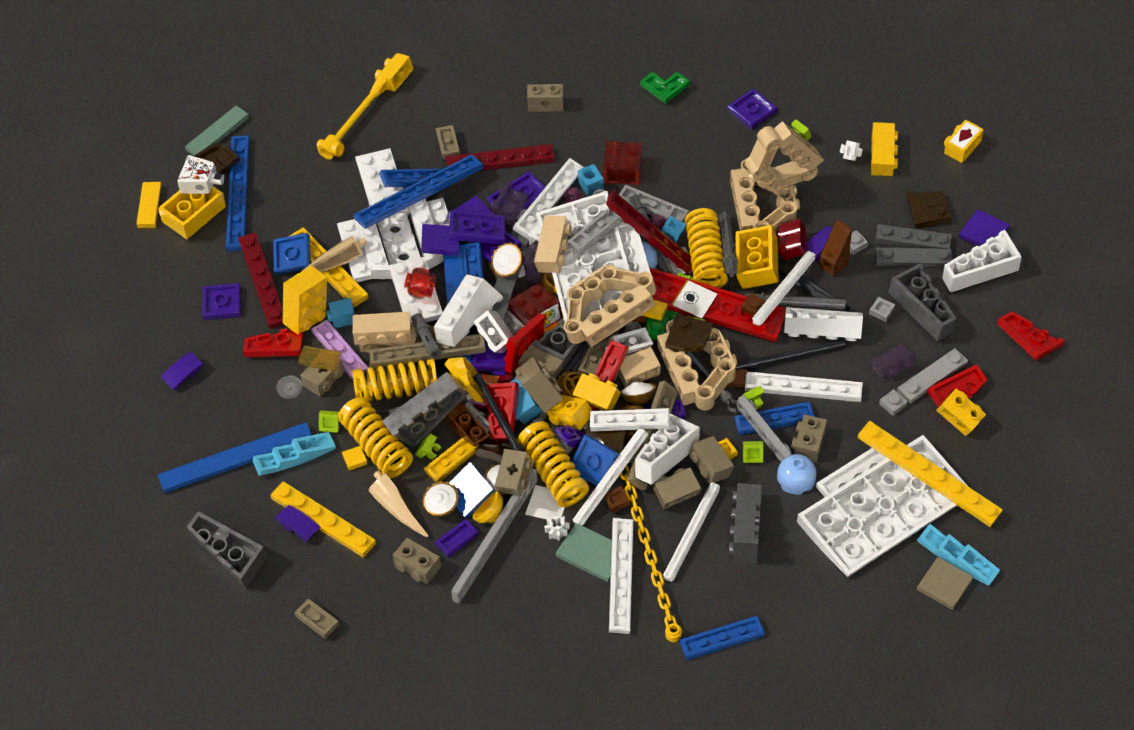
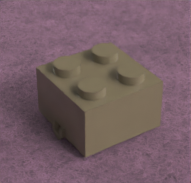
(539, 384)

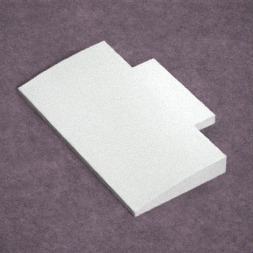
(619, 248)
(873, 507)

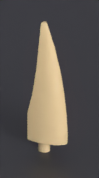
(339, 254)
(390, 498)

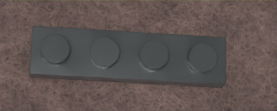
(911, 237)

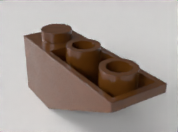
(837, 249)
(466, 425)

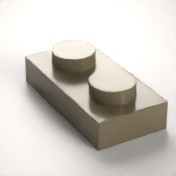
(447, 141)
(316, 618)

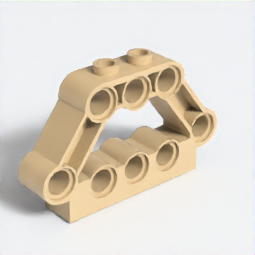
(803, 155)
(746, 202)
(636, 289)
(681, 372)

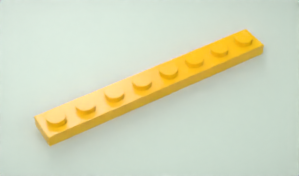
(930, 474)

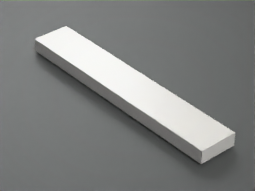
(548, 197)
(805, 386)
(621, 576)

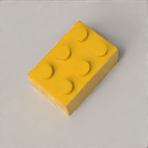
(190, 212)
(757, 256)
(304, 300)

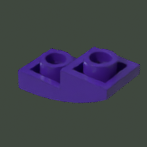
(818, 241)
(181, 370)
(570, 436)
(297, 521)

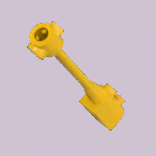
(389, 78)

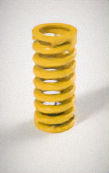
(708, 245)
(391, 381)
(367, 443)
(544, 468)

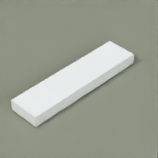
(629, 419)

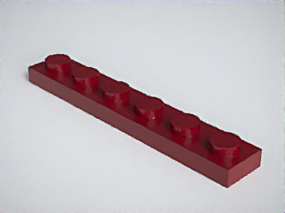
(510, 157)
(649, 231)
(262, 280)

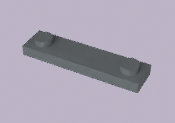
(913, 256)

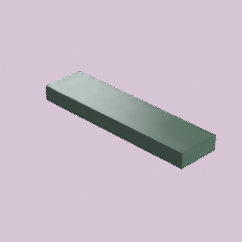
(217, 130)

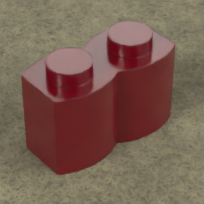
(792, 239)

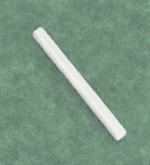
(783, 288)
(610, 477)
(691, 532)

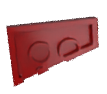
(1031, 339)
(279, 344)
(967, 381)
(506, 398)

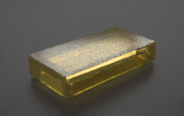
(319, 358)

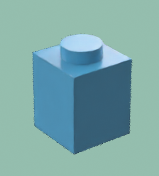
(341, 313)

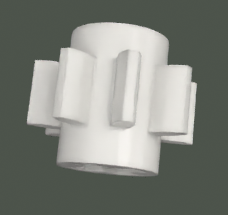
(851, 150)
(557, 527)

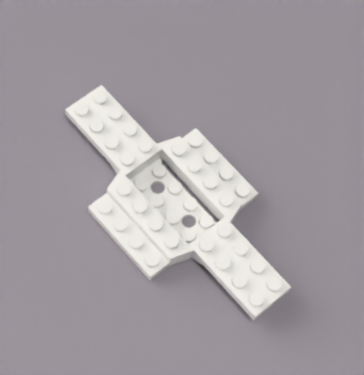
(373, 262)

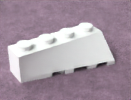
(983, 263)
(467, 304)
(823, 323)
(665, 449)

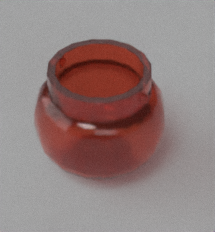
(420, 283)

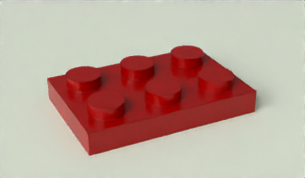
(522, 340)

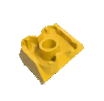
(464, 372)

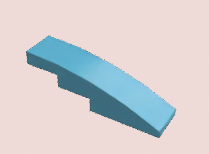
(294, 454)
(958, 555)

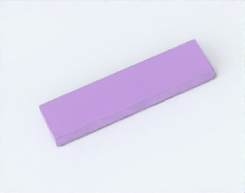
(334, 341)

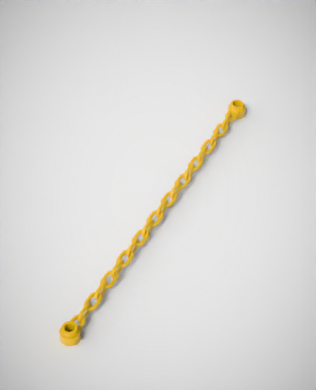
(670, 636)

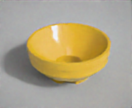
(490, 509)

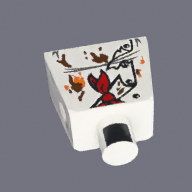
(198, 176)

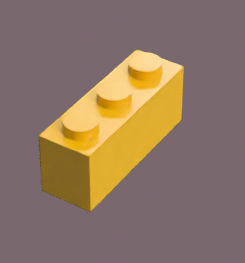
(884, 149)

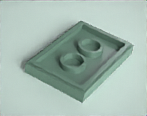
(587, 551)

